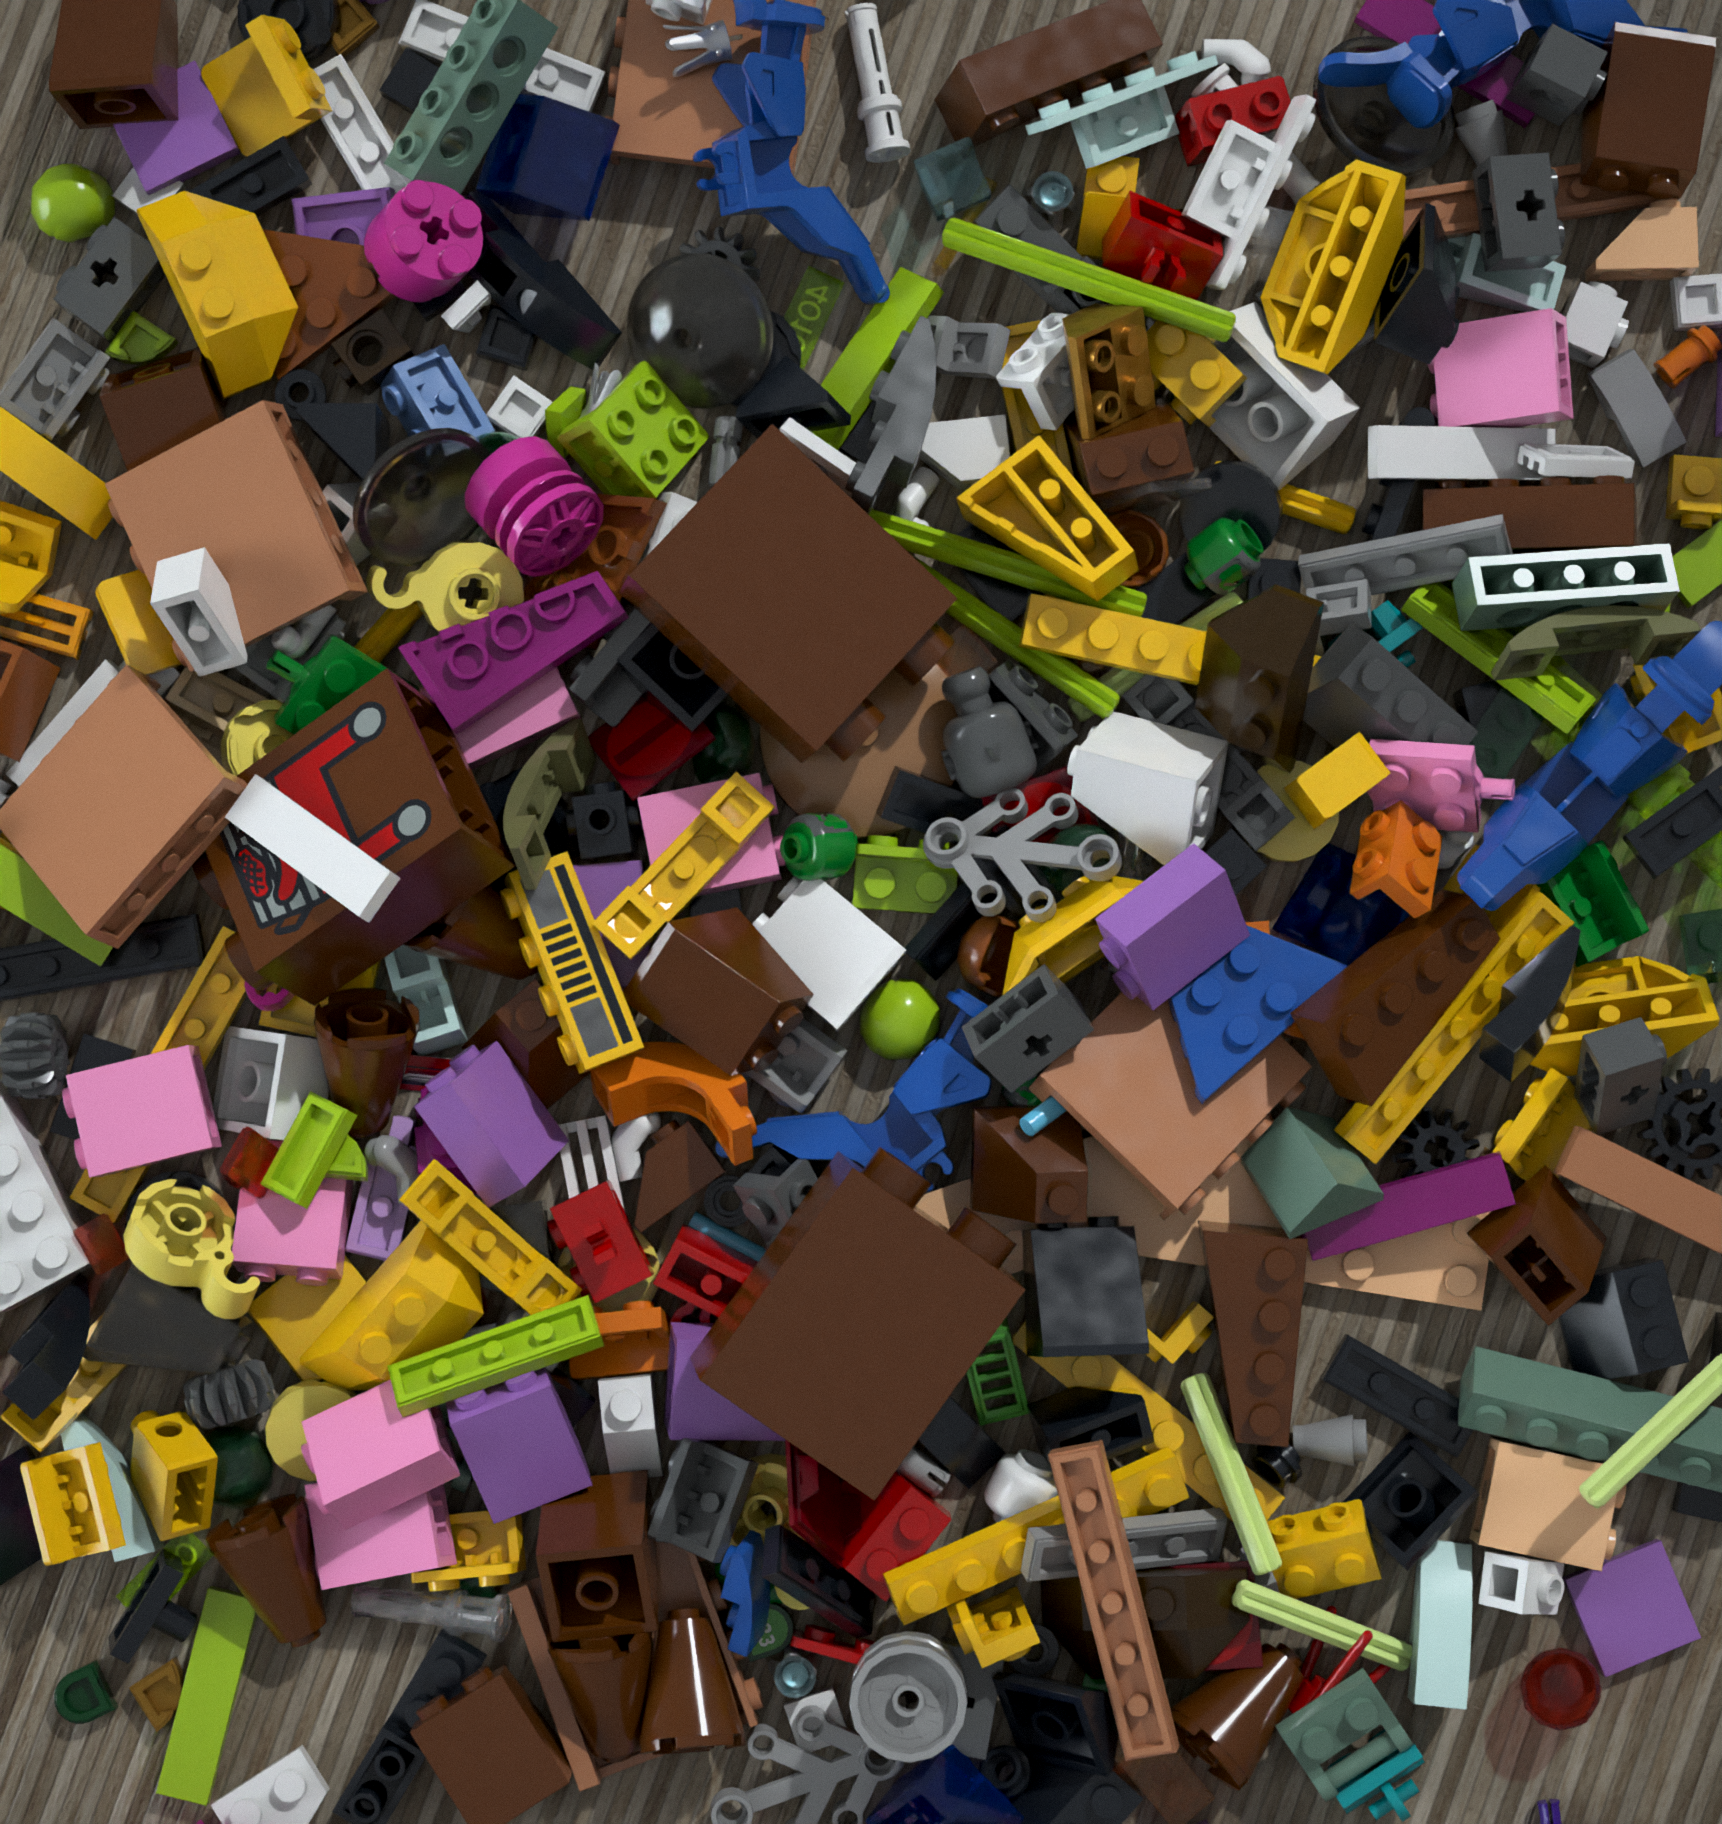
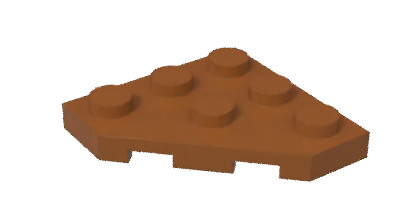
(332, 293)

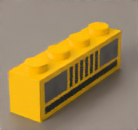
(573, 967)

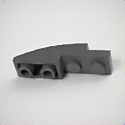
(1018, 219)
(900, 414)

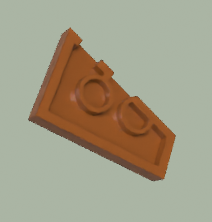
(619, 542)

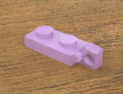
(378, 1218)

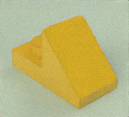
(1102, 198)
(1337, 780)

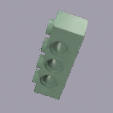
(471, 93)
(1534, 586)

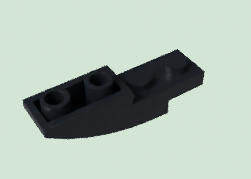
(540, 292)
(394, 1753)

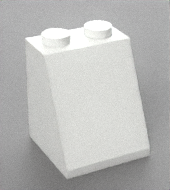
(1150, 782)
(829, 947)

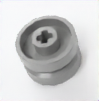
(893, 1724)

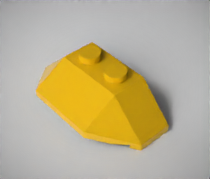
(1334, 265)
(223, 285)
(1071, 937)
(1624, 989)
(408, 1307)

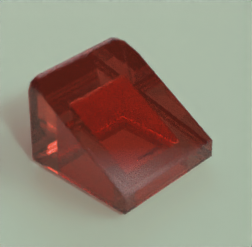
(249, 1162)
(101, 1244)

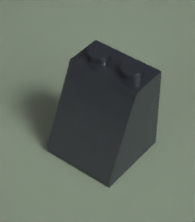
(1083, 1290)

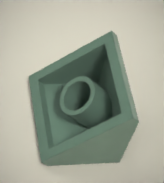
(1308, 1172)

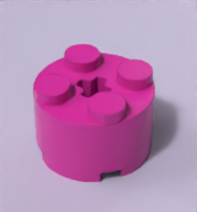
(424, 241)

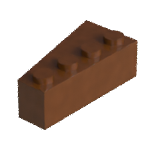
(1048, 65)
(1542, 516)
(1393, 995)
(1256, 1309)

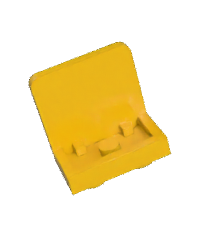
(265, 86)
(26, 554)
(135, 624)

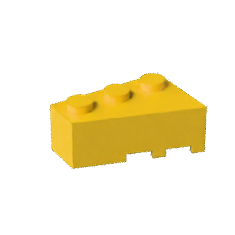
(1050, 520)

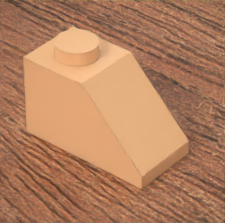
(1652, 247)

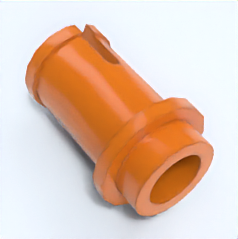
(1688, 356)

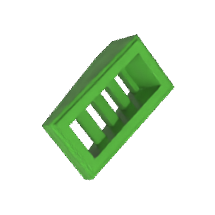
(975, 1379)

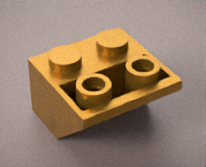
(1108, 366)

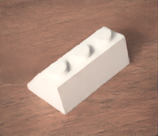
(1282, 409)

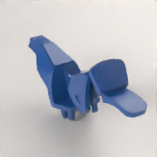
(1471, 42)
(754, 160)
(1590, 779)
(909, 1127)

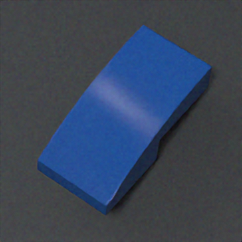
(748, 1591)

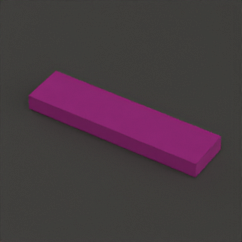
(1406, 18)
(1417, 1205)

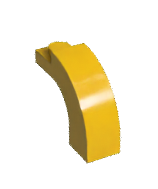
(53, 476)

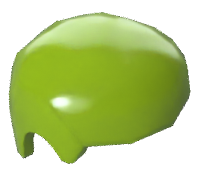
(71, 202)
(899, 1019)

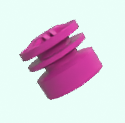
(534, 506)

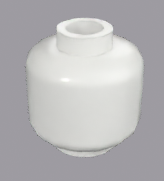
(1019, 1484)

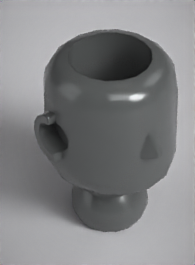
(987, 741)

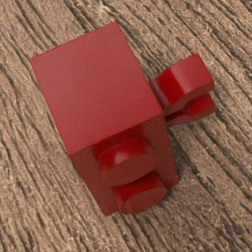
(1160, 247)
(600, 1242)
(702, 1274)

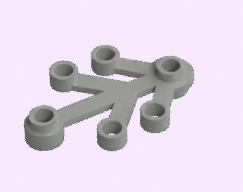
(1016, 848)
(815, 1775)

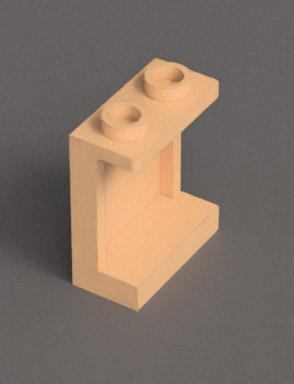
(1535, 1506)

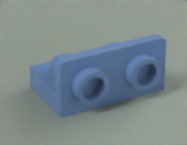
(433, 394)

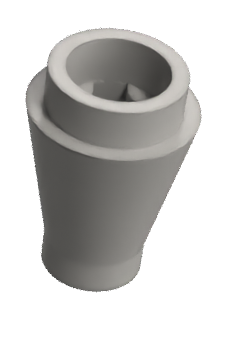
(1482, 131)
(1333, 1440)

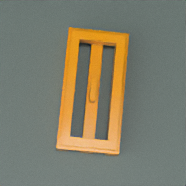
(77, 632)

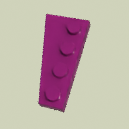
(498, 656)

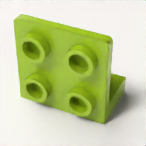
(635, 437)

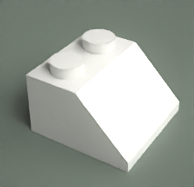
(266, 1080)

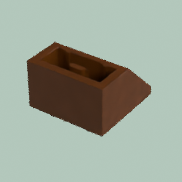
(1542, 1245)

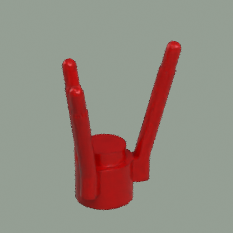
(1313, 1689)

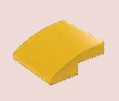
(298, 1313)

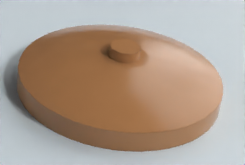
(854, 788)

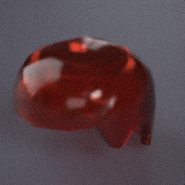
(1560, 1688)

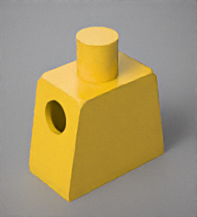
(173, 1473)

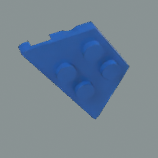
(1244, 1005)

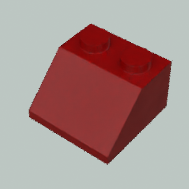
(893, 1531)

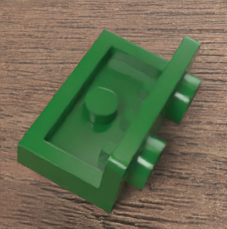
(1597, 901)

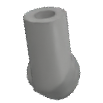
(395, 1158)

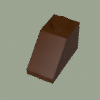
(674, 1171)

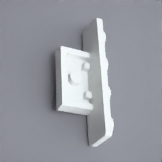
(1239, 182)

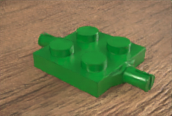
(321, 681)

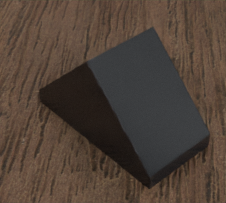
(792, 394)

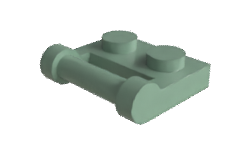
(1336, 1722)

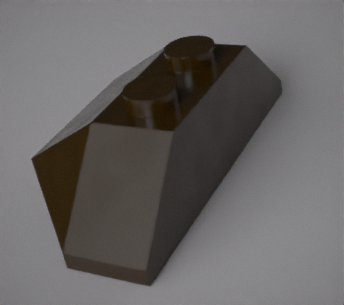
(1260, 673)
(1185, 1609)

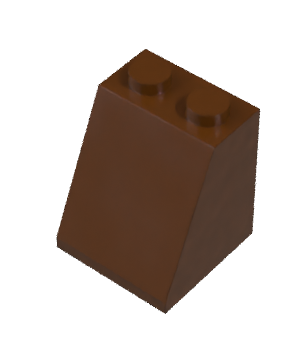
(116, 62)
(1649, 112)
(161, 405)
(1131, 454)
(720, 990)
(598, 1559)
(491, 1748)

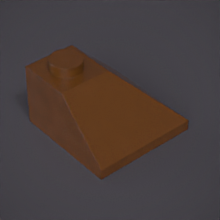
(531, 1044)
(1025, 1175)

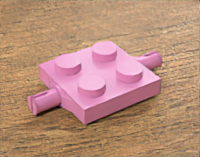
(1436, 782)

